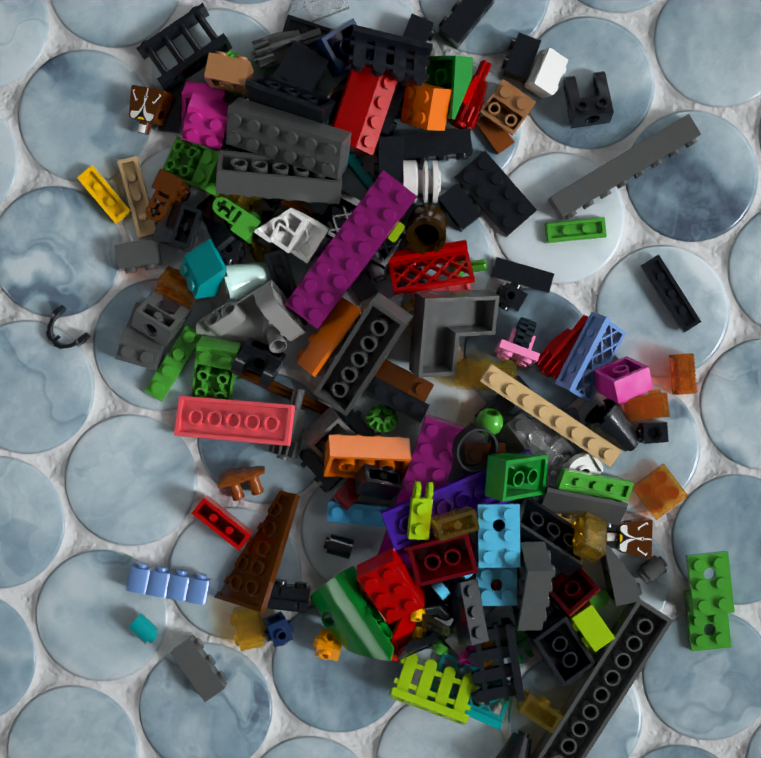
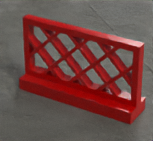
(448, 255)

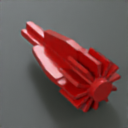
(473, 99)
(557, 351)

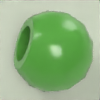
(490, 420)

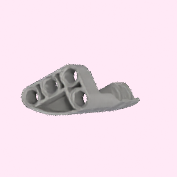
(257, 316)

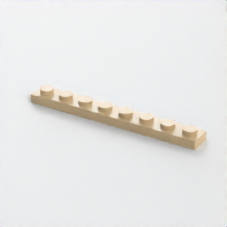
(550, 414)

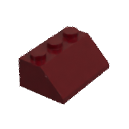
(442, 560)

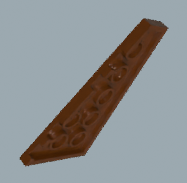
(260, 559)

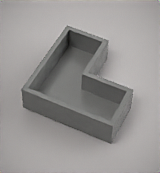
(439, 323)

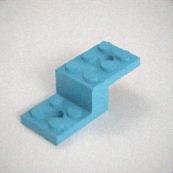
(498, 553)

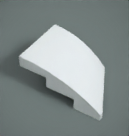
(294, 233)

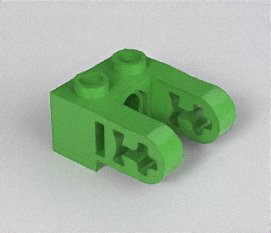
(242, 222)

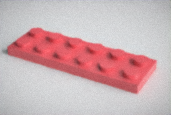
(234, 420)

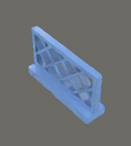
(584, 352)

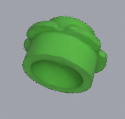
(441, 646)

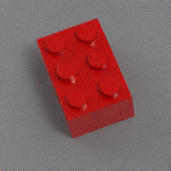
(390, 585)

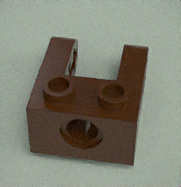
(168, 190)

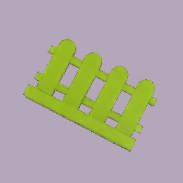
(441, 697)

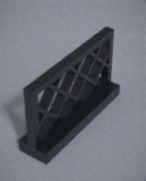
(347, 205)

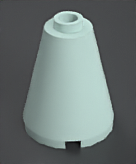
(244, 279)

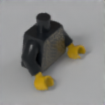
(435, 618)

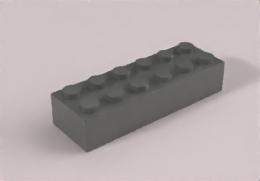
(288, 138)
(268, 178)
(363, 354)

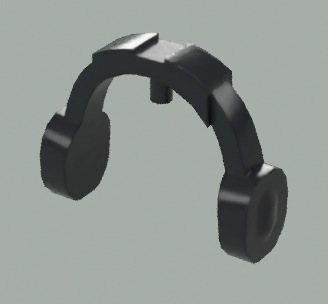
(55, 315)

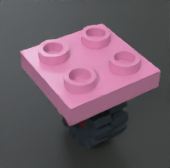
(519, 344)

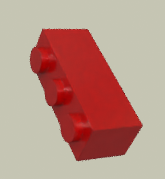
(222, 522)

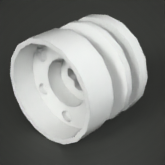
(422, 181)

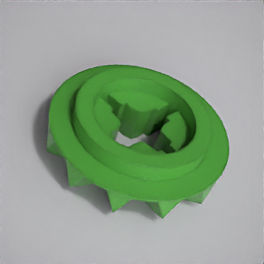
(375, 422)

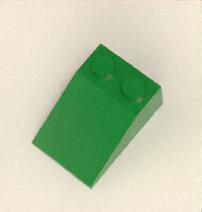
(453, 74)
(515, 475)

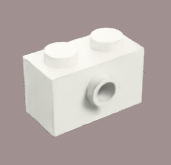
(546, 73)

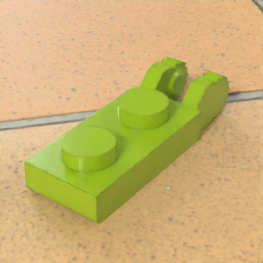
(420, 512)

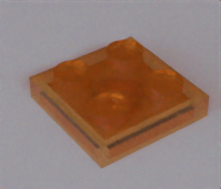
(659, 491)

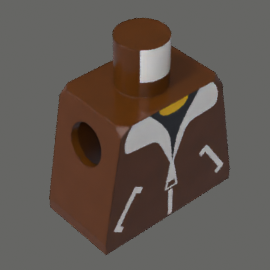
(149, 107)
(633, 537)

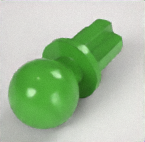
(477, 266)

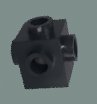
(237, 253)
(518, 296)

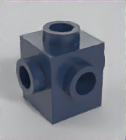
(278, 629)

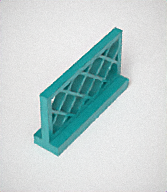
(475, 712)

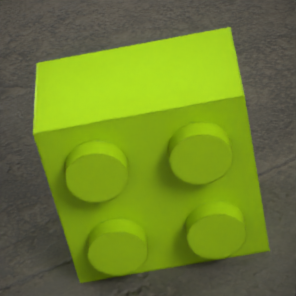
(592, 628)

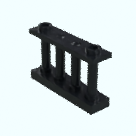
(186, 67)

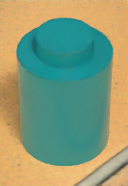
(144, 629)

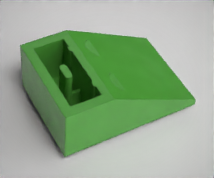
(193, 165)
(213, 367)

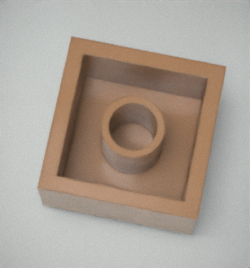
(228, 72)

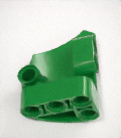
(355, 622)

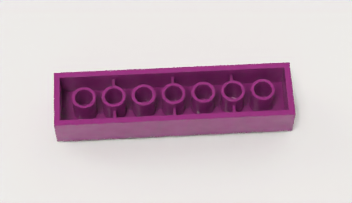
(351, 249)
(429, 463)

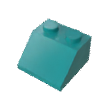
(203, 270)

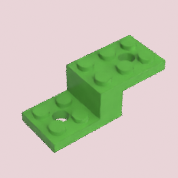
(709, 600)

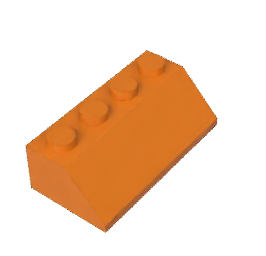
(329, 337)
(349, 453)

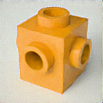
(327, 645)

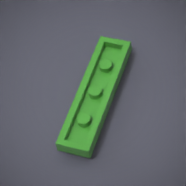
(173, 363)
(594, 484)

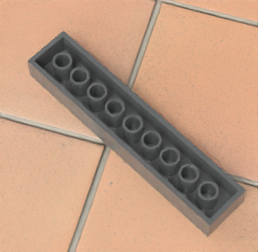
(606, 683)

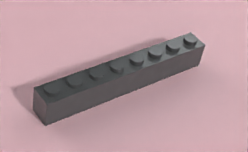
(624, 166)

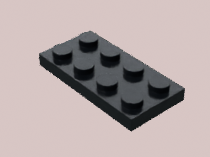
(495, 193)

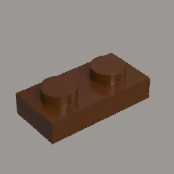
(477, 452)

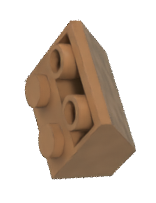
(508, 107)

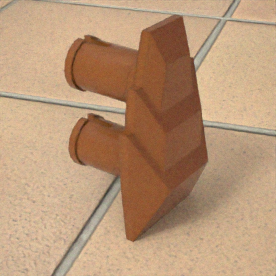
(235, 476)

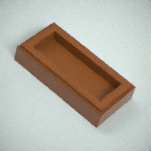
(495, 135)

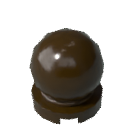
(426, 229)

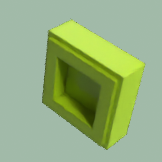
(395, 234)

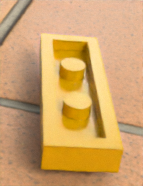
(104, 194)

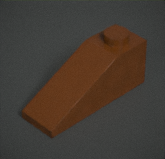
(404, 380)

